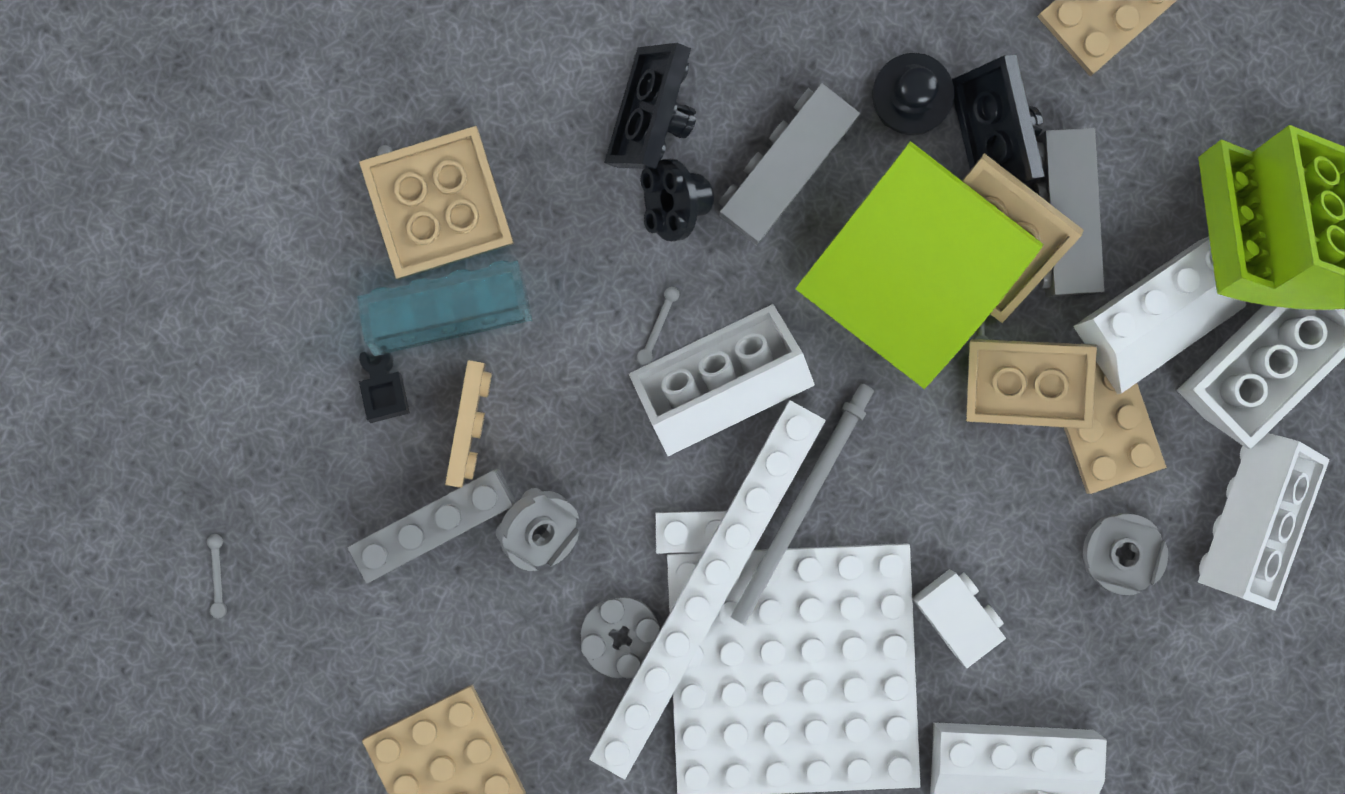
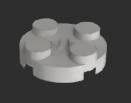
(525, 516)
(1135, 574)
(598, 644)

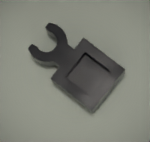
(384, 391)

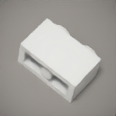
(959, 617)

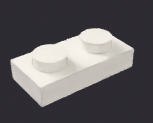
(686, 530)

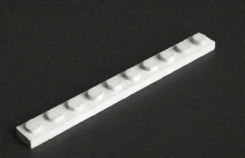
(707, 589)

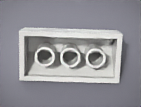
(1157, 317)
(1266, 370)
(721, 379)
(1263, 520)
(1016, 760)

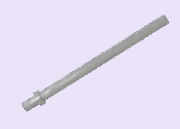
(852, 414)

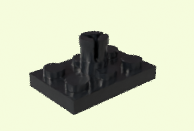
(651, 107)
(998, 118)

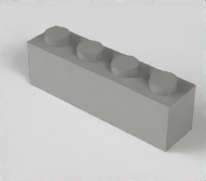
(788, 164)
(1073, 189)
(432, 525)

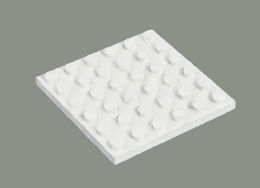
(810, 685)

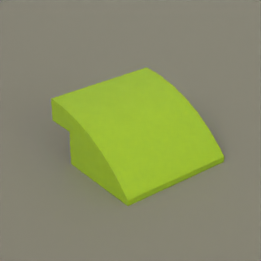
(1278, 220)
(919, 266)

